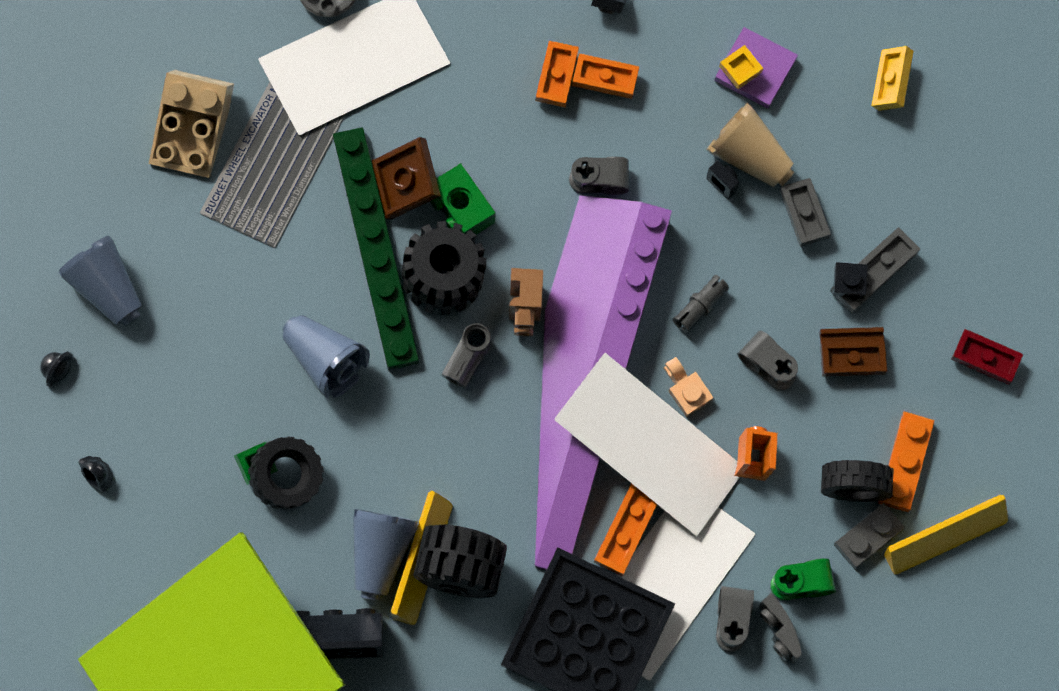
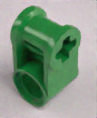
(808, 578)

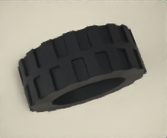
(310, 468)
(857, 481)

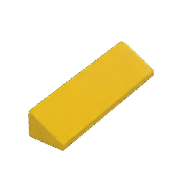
(947, 535)
(411, 591)

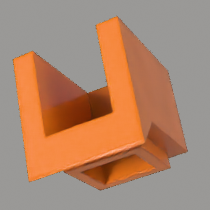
(758, 439)

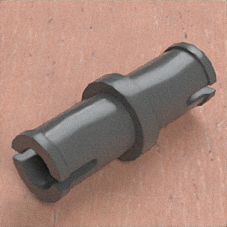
(700, 303)

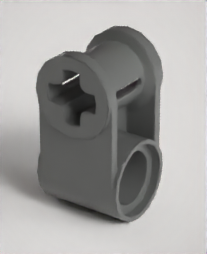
(604, 175)
(766, 357)
(733, 612)

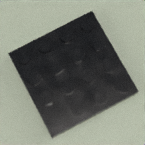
(586, 629)

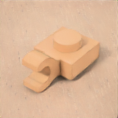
(688, 391)

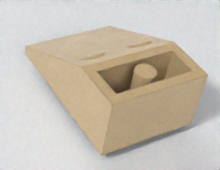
(190, 122)

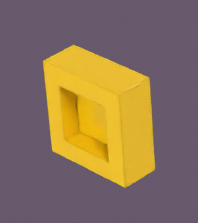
(741, 67)

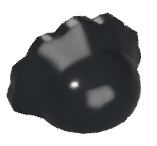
(55, 367)
(96, 473)

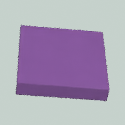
(775, 62)

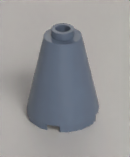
(103, 281)
(325, 355)
(379, 550)

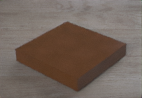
(405, 178)

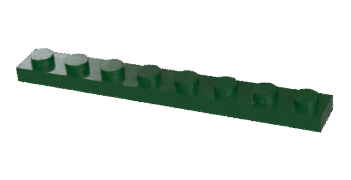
(375, 249)

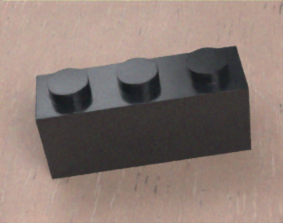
(347, 634)

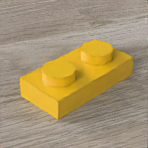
(892, 78)

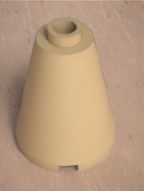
(752, 148)

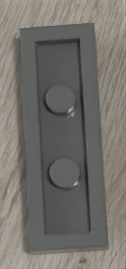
(883, 264)

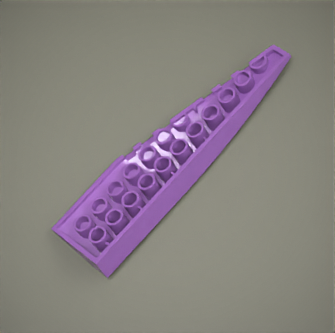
(589, 313)

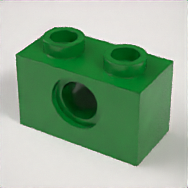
(458, 185)

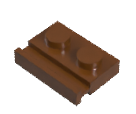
(853, 351)

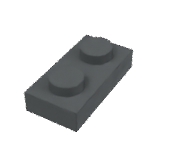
(805, 212)
(869, 536)

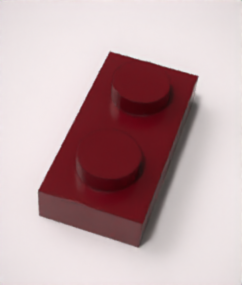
(987, 356)

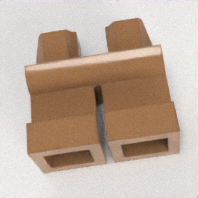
(526, 307)

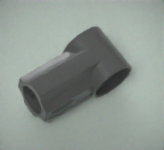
(466, 357)

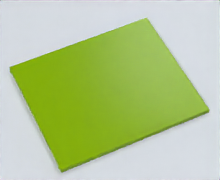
(214, 632)

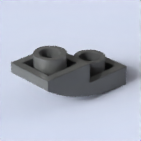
(785, 639)

